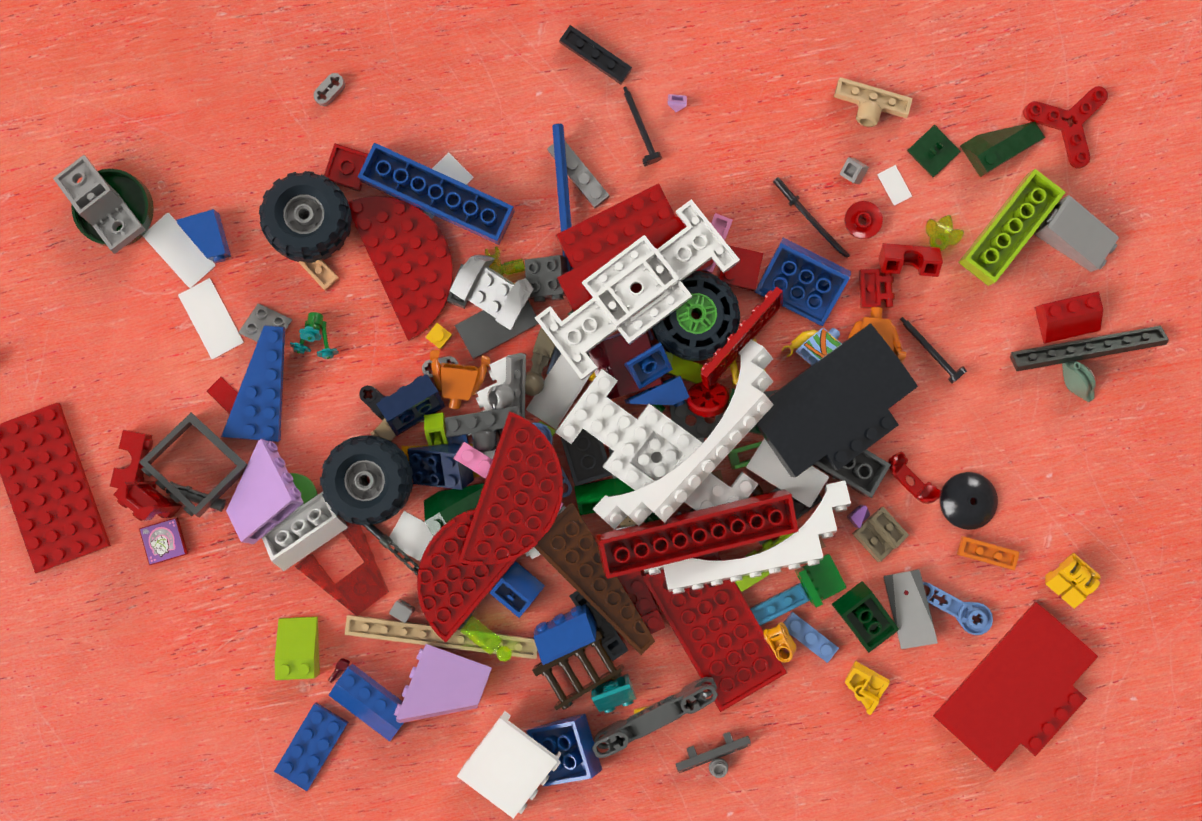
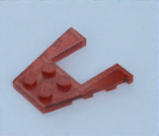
(358, 588)

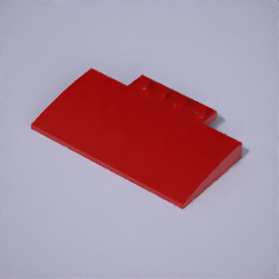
(1019, 690)

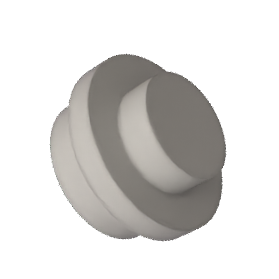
(718, 767)

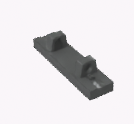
(697, 760)

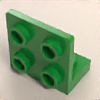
(820, 580)

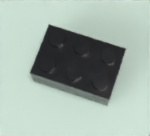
(586, 458)

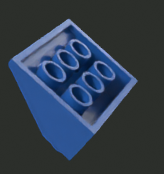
(807, 281)

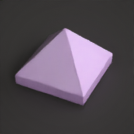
(677, 102)

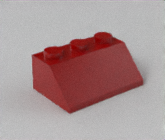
(1070, 317)

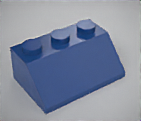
(565, 633)

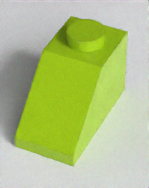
(435, 429)

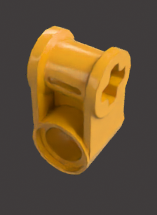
(779, 638)

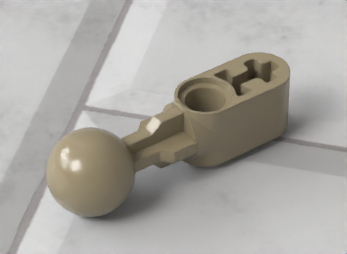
(542, 354)

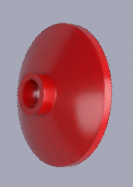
(871, 215)

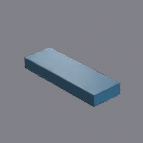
(779, 604)

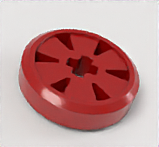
(707, 408)

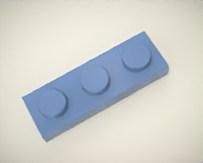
(810, 637)

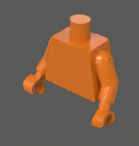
(884, 328)
(457, 380)

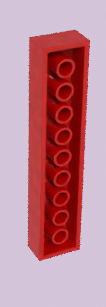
(697, 533)

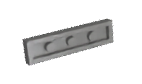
(582, 177)

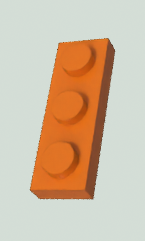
(988, 553)

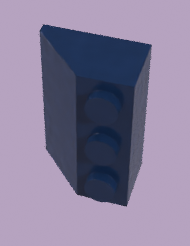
(410, 404)

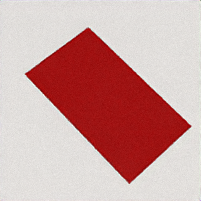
(223, 394)

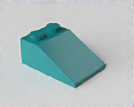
(613, 694)

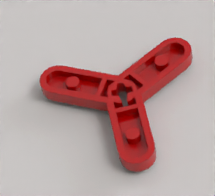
(1073, 135)

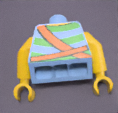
(814, 344)

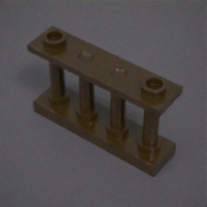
(566, 701)

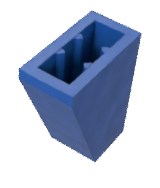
(207, 234)

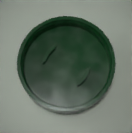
(134, 195)

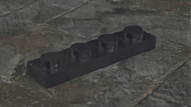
(595, 54)

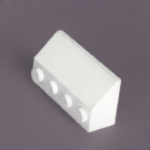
(302, 532)

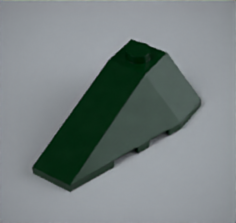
(996, 147)
(448, 504)

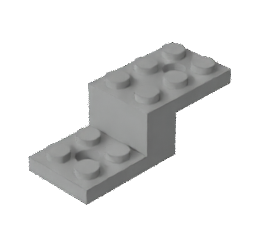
(99, 204)

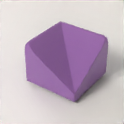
(859, 515)

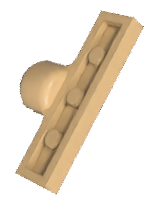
(872, 101)

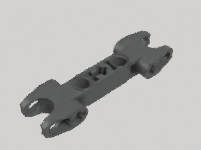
(622, 732)

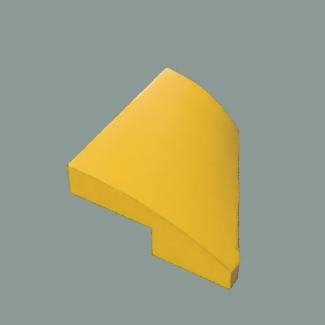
(866, 685)

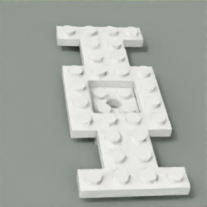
(614, 302)
(638, 439)

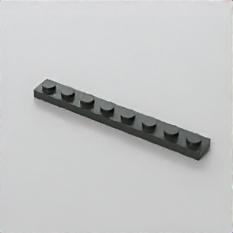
(1089, 348)

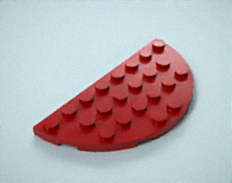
(408, 258)
(517, 496)
(449, 588)

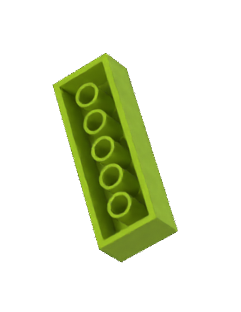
(1011, 227)

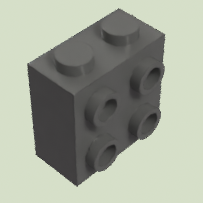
(543, 275)

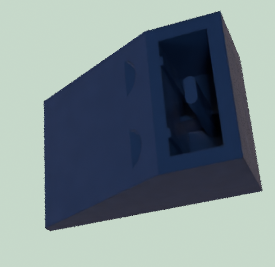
(437, 468)

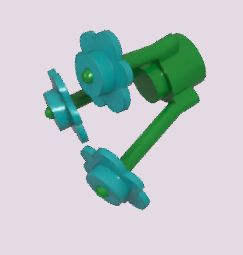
(311, 333)

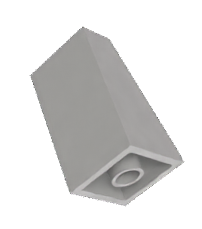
(1077, 234)

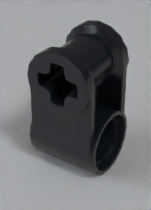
(371, 402)

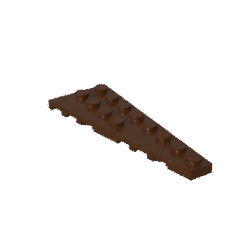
(577, 558)

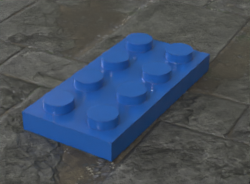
(311, 746)

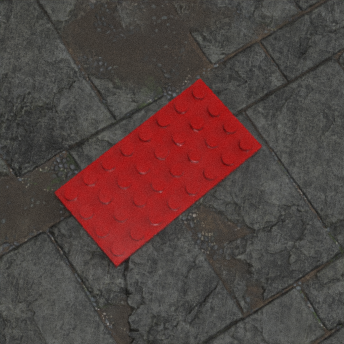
(49, 489)
(719, 636)

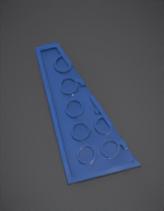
(259, 399)

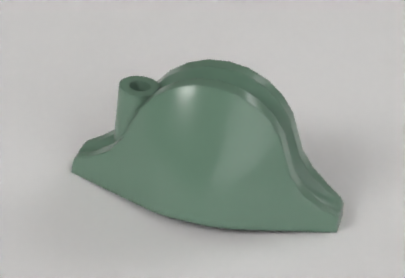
(1079, 380)

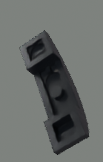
(611, 640)

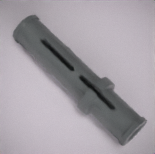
(196, 496)

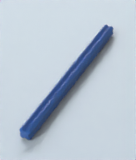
(562, 180)

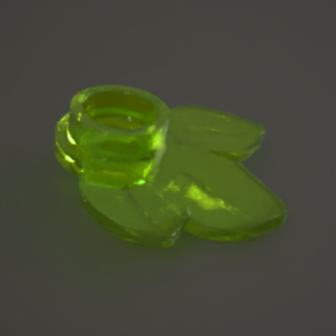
(944, 231)

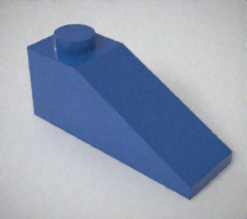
(669, 393)

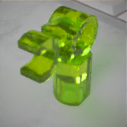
(508, 267)

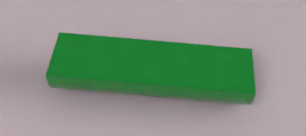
(591, 494)

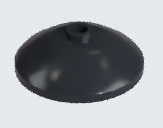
(956, 499)

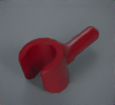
(342, 665)

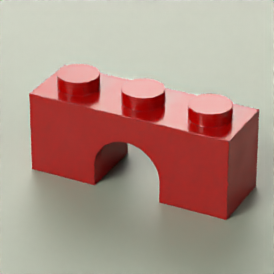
(925, 259)
(138, 446)

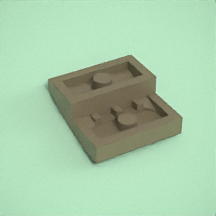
(880, 534)

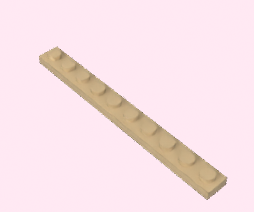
(424, 634)

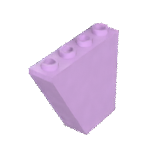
(263, 494)
(441, 685)

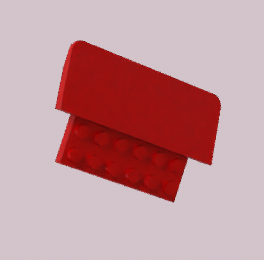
(609, 233)

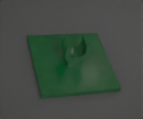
(933, 151)

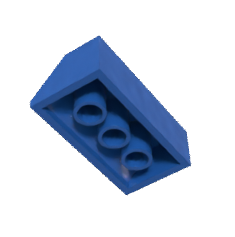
(367, 701)

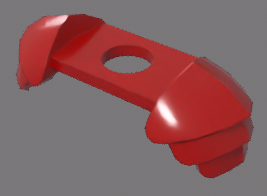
(922, 492)

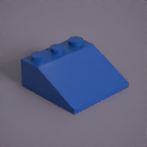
(575, 742)

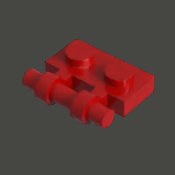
(870, 288)

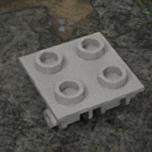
(259, 318)

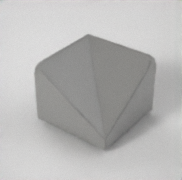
(854, 170)
(402, 610)

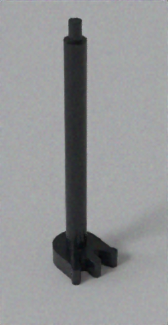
(653, 156)
(954, 375)

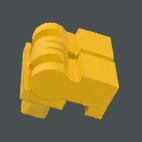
(1073, 580)

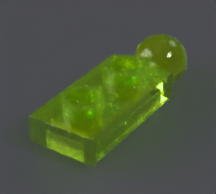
(486, 639)

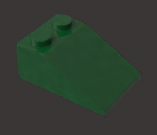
(865, 616)

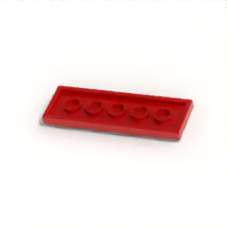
(747, 330)

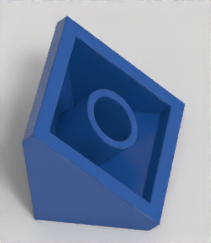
(649, 365)

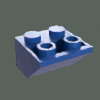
(517, 589)

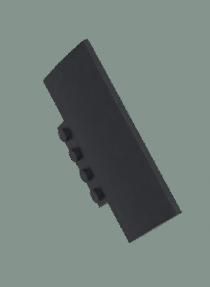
(837, 404)

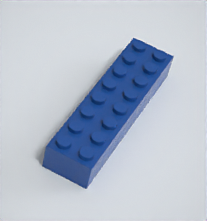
(436, 193)

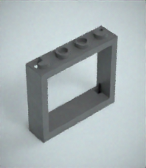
(175, 494)

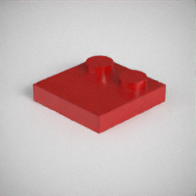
(745, 272)

